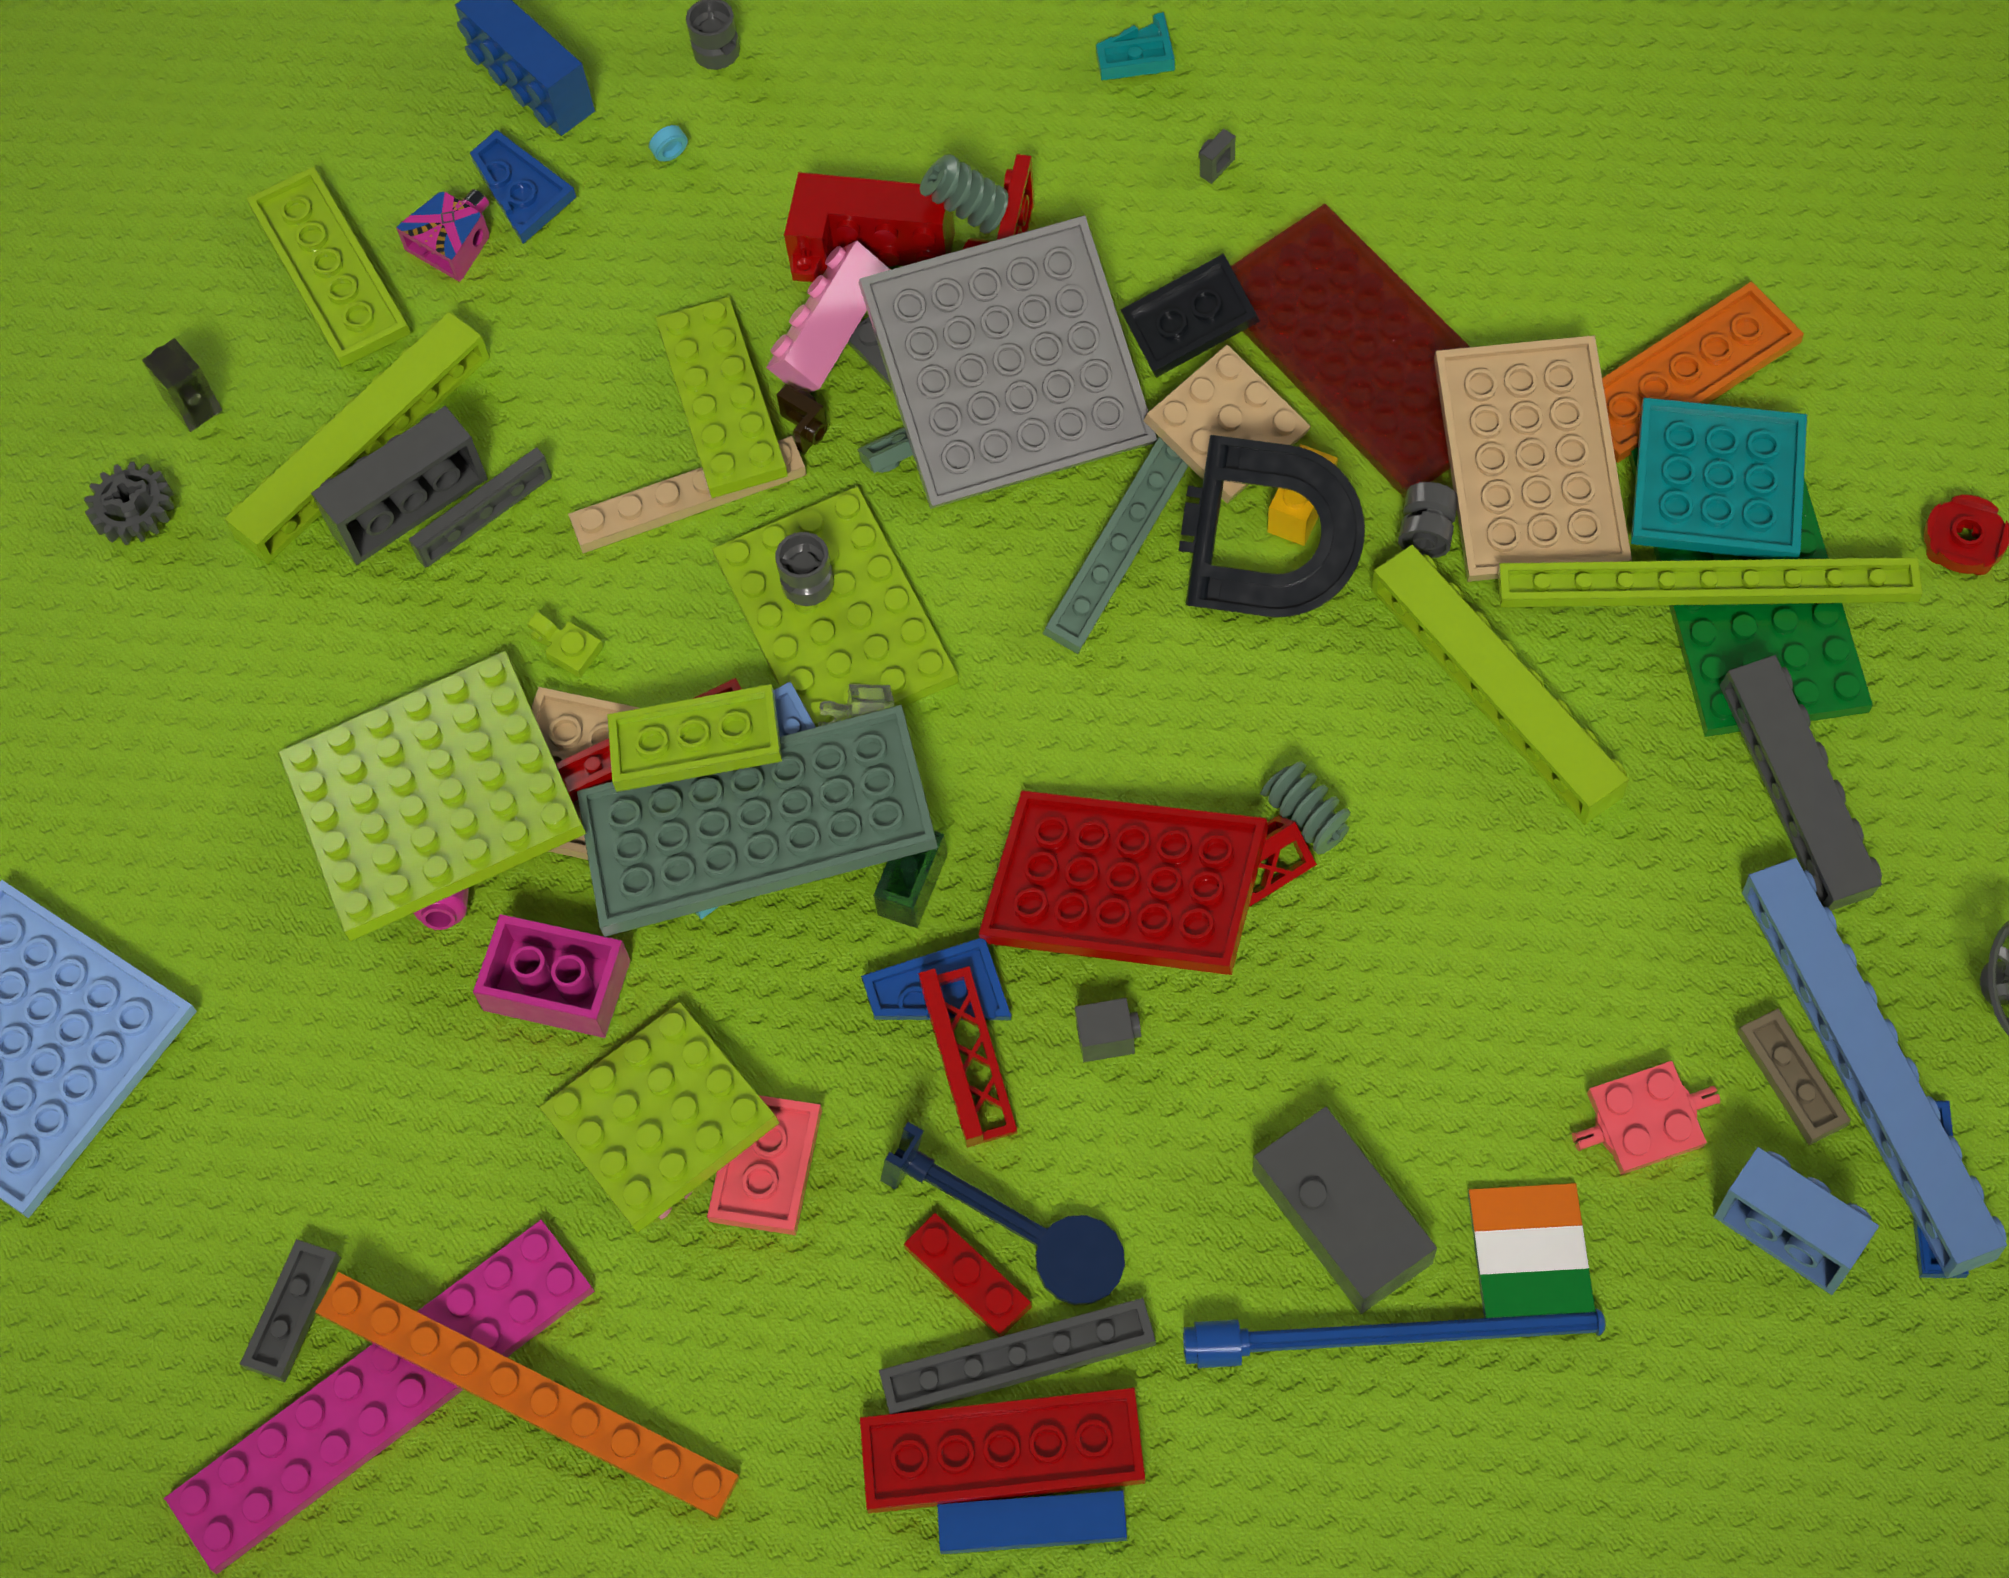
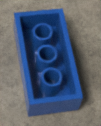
(526, 61)

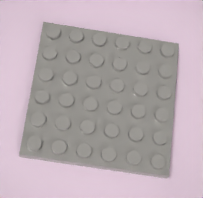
(1007, 361)

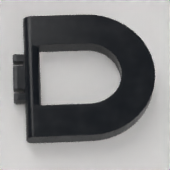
(1280, 468)

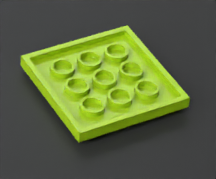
(659, 1116)

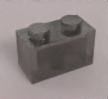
(182, 384)

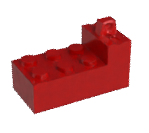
(880, 214)

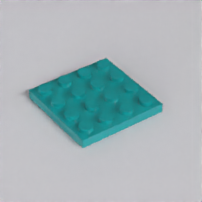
(1719, 479)

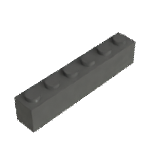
(1800, 783)

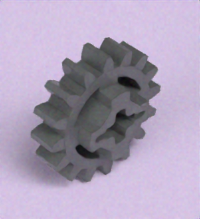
(129, 503)

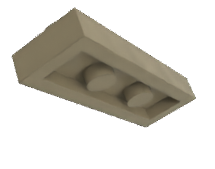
(1793, 1077)

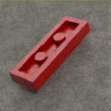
(967, 1275)

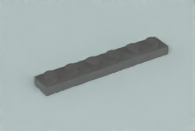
(1017, 1357)

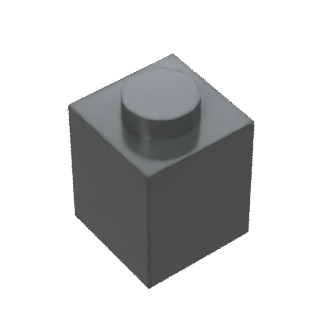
(1106, 1029)

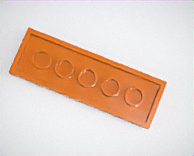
(1698, 360)

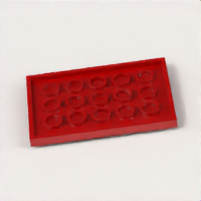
(1125, 882)

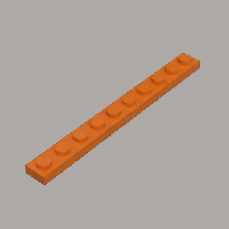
(528, 1395)

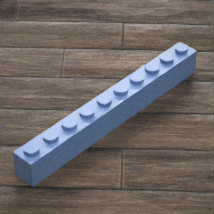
(1874, 1069)

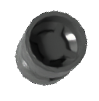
(713, 34)
(1428, 518)
(804, 568)

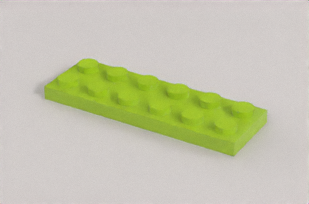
(328, 266)
(721, 397)

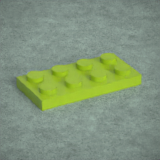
(694, 738)

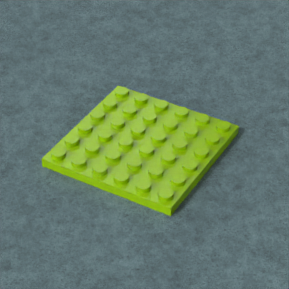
(430, 795)

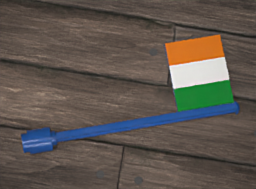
(1529, 1279)

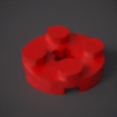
(1962, 555)

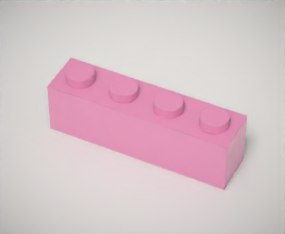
(826, 320)

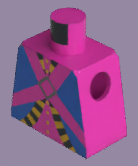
(447, 232)

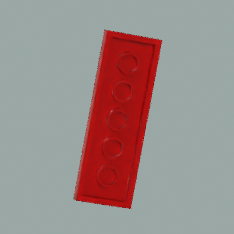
(1001, 1450)

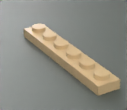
(664, 503)

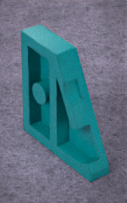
(1137, 51)

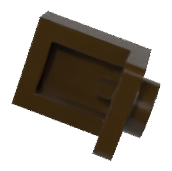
(804, 412)

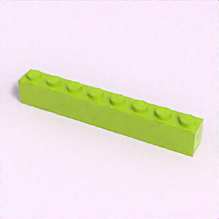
(386, 408)
(1500, 684)

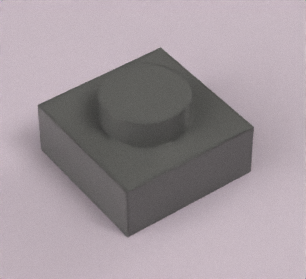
(1216, 155)

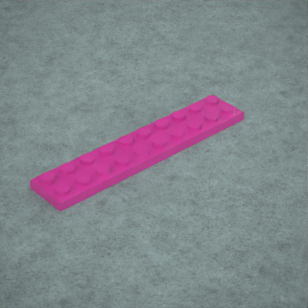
(369, 1403)

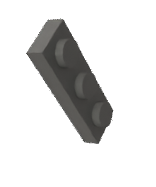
(290, 1310)

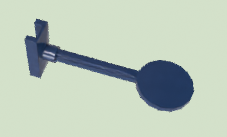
(1074, 1257)

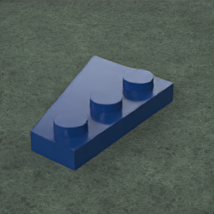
(520, 184)
(897, 992)

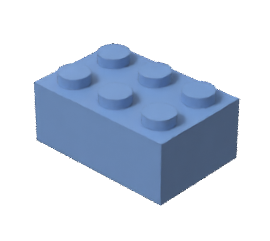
(1796, 1220)

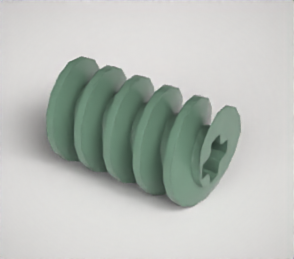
(966, 192)
(1305, 807)

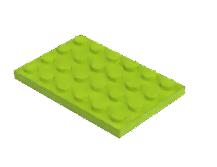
(860, 634)

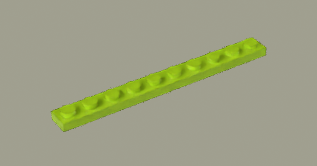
(1709, 582)

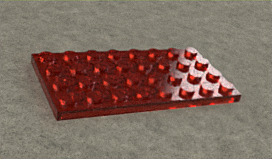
(1353, 343)

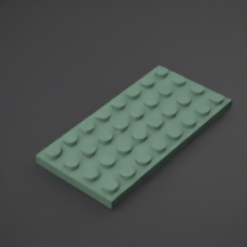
(698, 843)

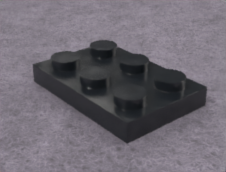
(1190, 315)

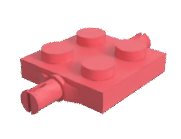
(1646, 1117)

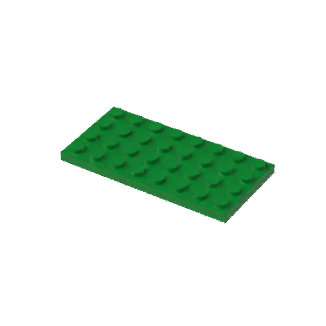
(1805, 637)

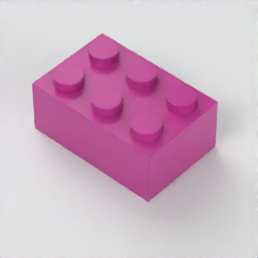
(552, 975)

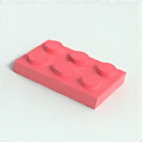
(769, 1179)

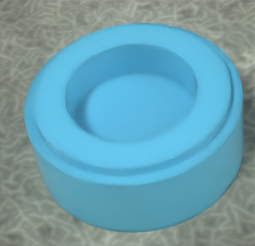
(668, 143)

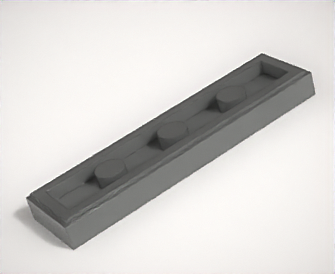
(480, 508)

